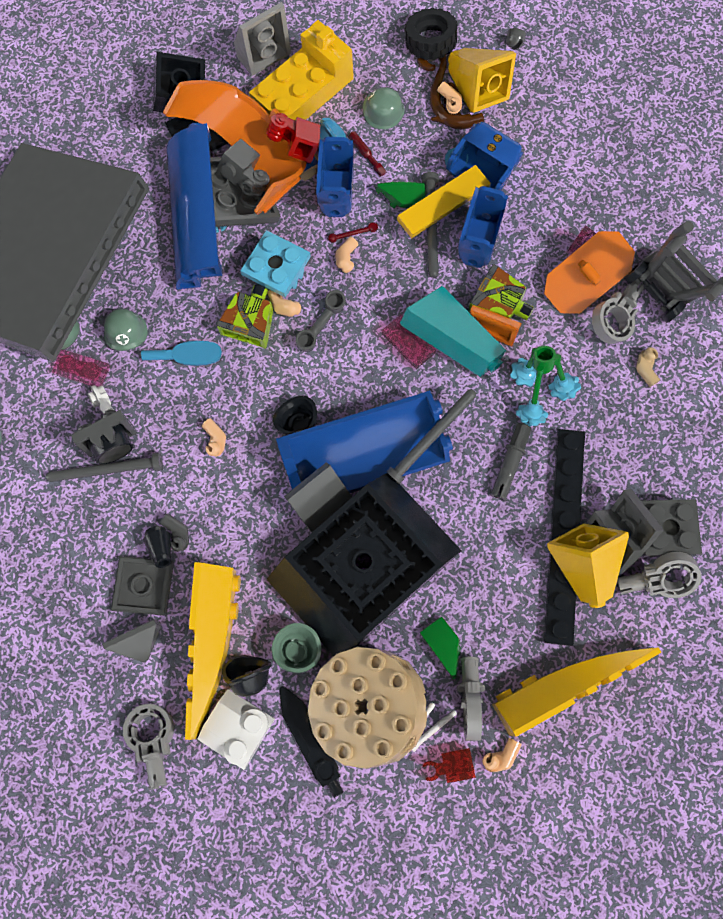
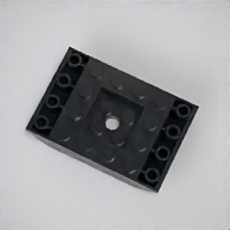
(348, 602)

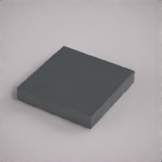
(318, 497)
(141, 587)

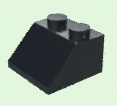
(171, 70)

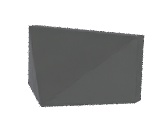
(137, 642)

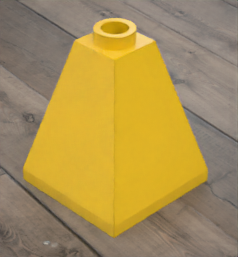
(482, 76)
(590, 561)

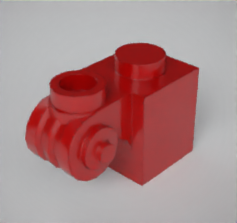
(301, 135)

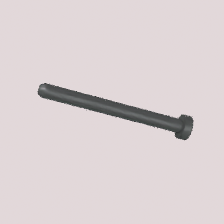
(430, 180)
(431, 436)
(153, 462)

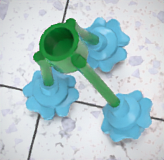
(531, 371)

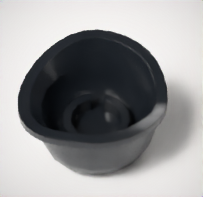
(295, 415)
(251, 683)

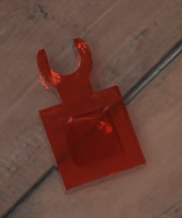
(455, 765)

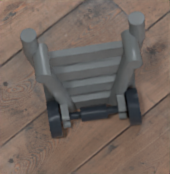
(671, 279)

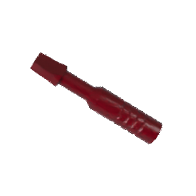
(366, 153)

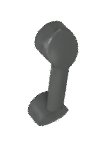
(334, 304)

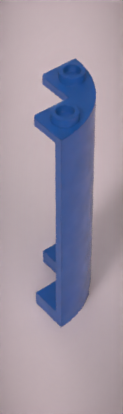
(192, 207)
(367, 443)

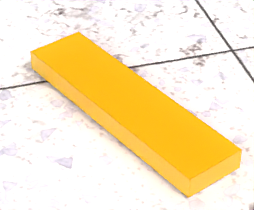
(442, 202)

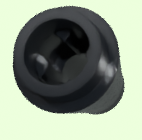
(158, 545)

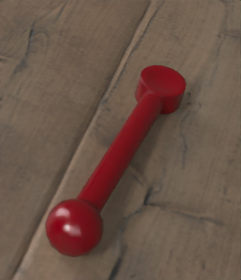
(372, 227)

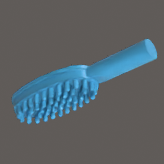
(187, 353)

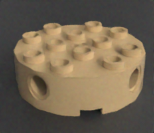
(394, 705)

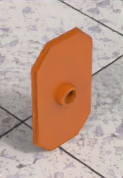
(589, 272)

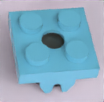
(276, 264)

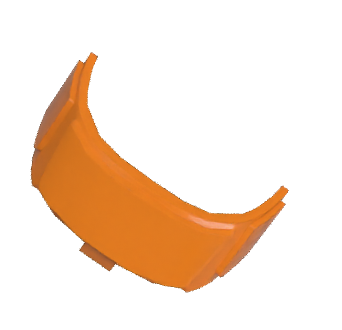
(236, 118)

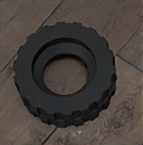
(431, 20)

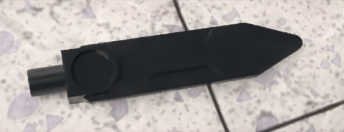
(321, 764)

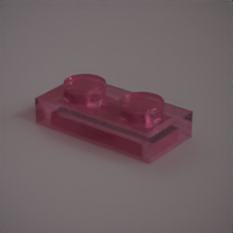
(411, 347)
(81, 368)

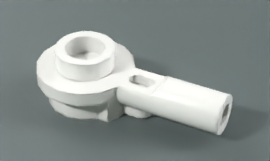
(99, 398)

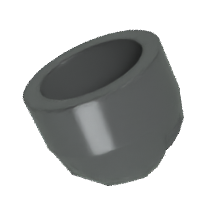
(515, 38)

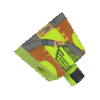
(502, 295)
(248, 317)

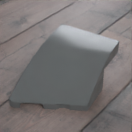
(631, 516)

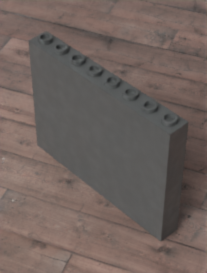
(56, 240)

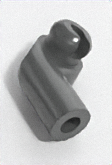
(179, 532)

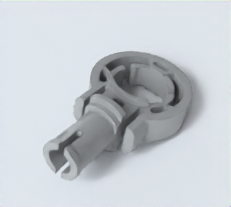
(621, 306)
(653, 577)
(471, 698)
(160, 743)

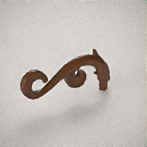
(454, 121)

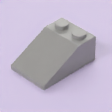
(263, 40)

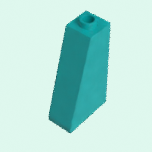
(454, 331)

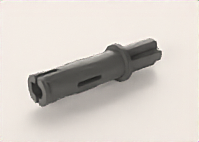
(511, 461)

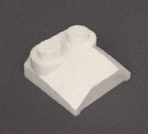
(235, 729)

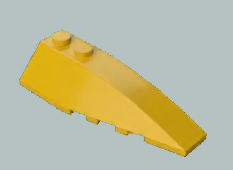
(211, 622)
(556, 691)

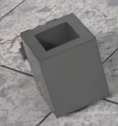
(238, 167)

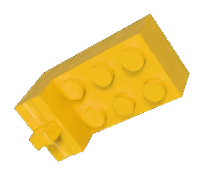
(308, 76)

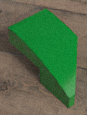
(402, 193)
(444, 644)

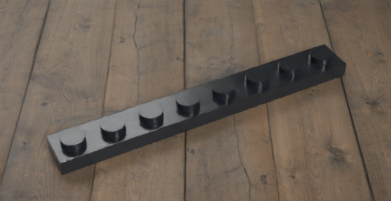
(565, 517)

